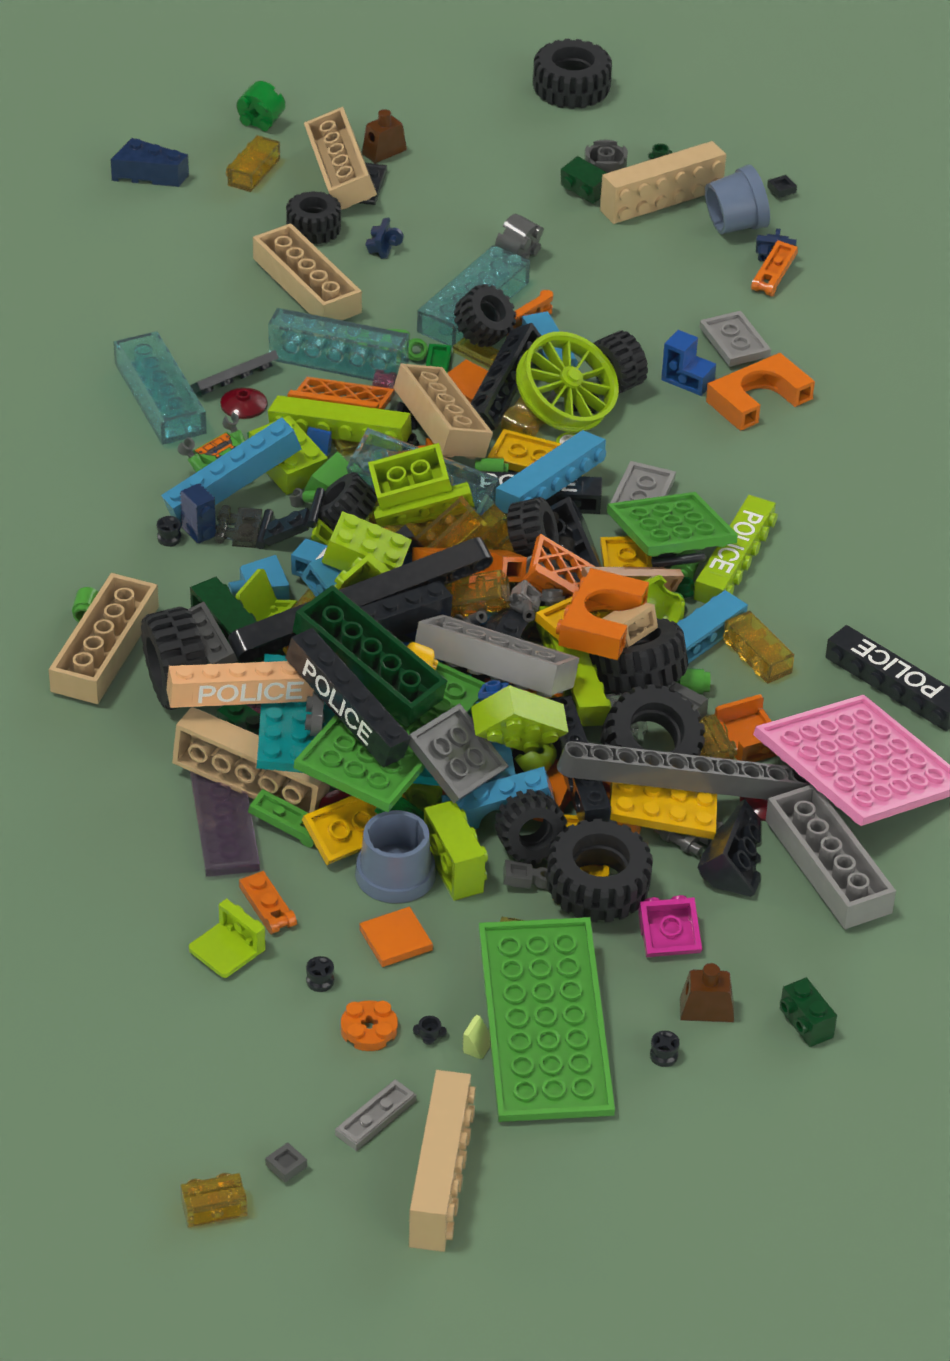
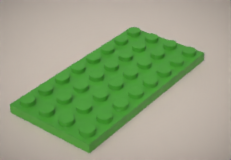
(346, 764)
(545, 1020)

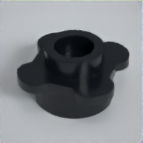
(429, 1029)

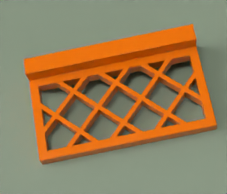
(343, 388)
(547, 576)

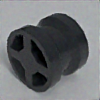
(169, 531)
(320, 974)
(664, 1048)

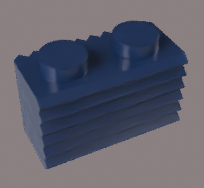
(198, 513)

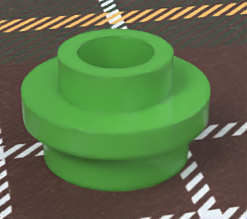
(423, 349)

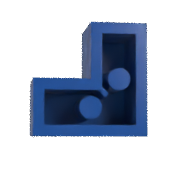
(683, 367)

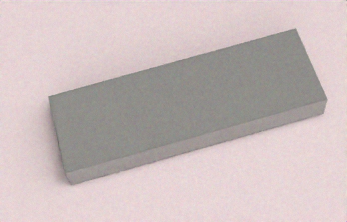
(375, 1115)

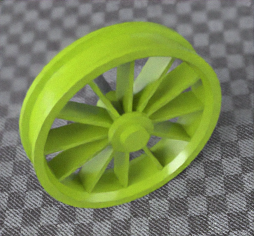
(567, 382)

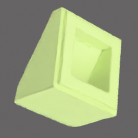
(476, 1038)

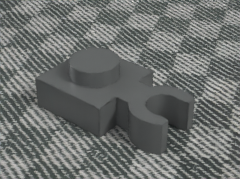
(523, 875)

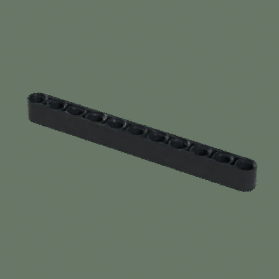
(443, 566)

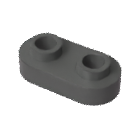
(314, 720)

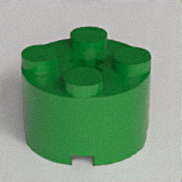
(260, 105)

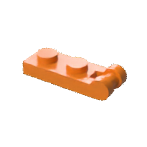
(774, 267)
(538, 305)
(267, 902)

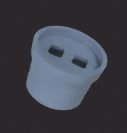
(738, 201)
(395, 858)

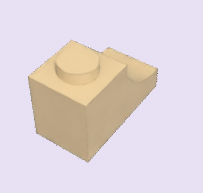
(640, 621)

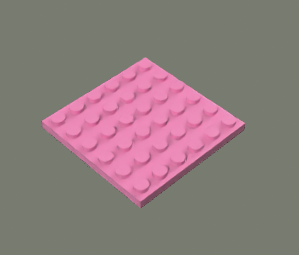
(859, 759)

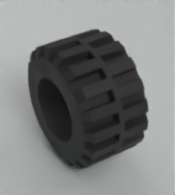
(315, 216)
(484, 315)
(626, 358)
(348, 495)
(529, 520)
(517, 813)

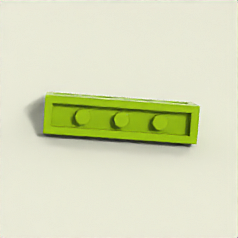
(422, 509)

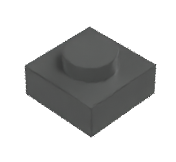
(286, 1162)

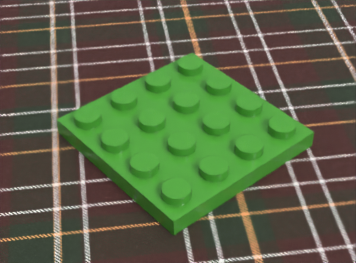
(672, 523)

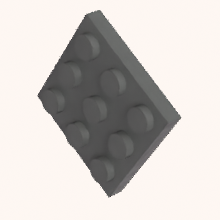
(454, 753)

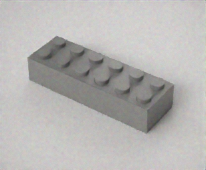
(498, 655)
(830, 856)

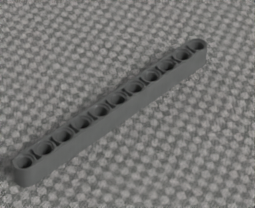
(677, 771)

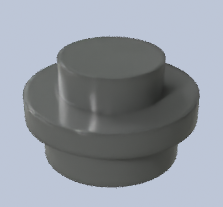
(552, 596)

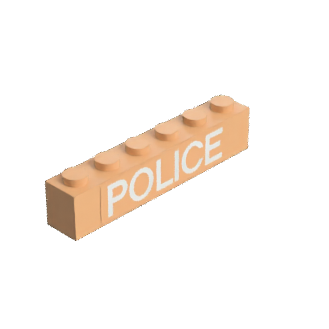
(235, 684)

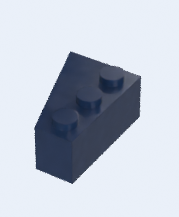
(150, 162)

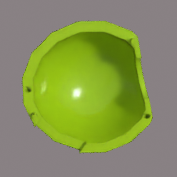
(667, 604)

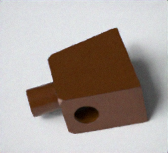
(383, 137)
(707, 995)

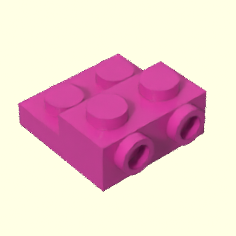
(669, 926)

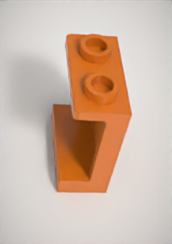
(741, 720)

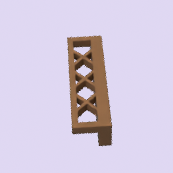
(672, 576)

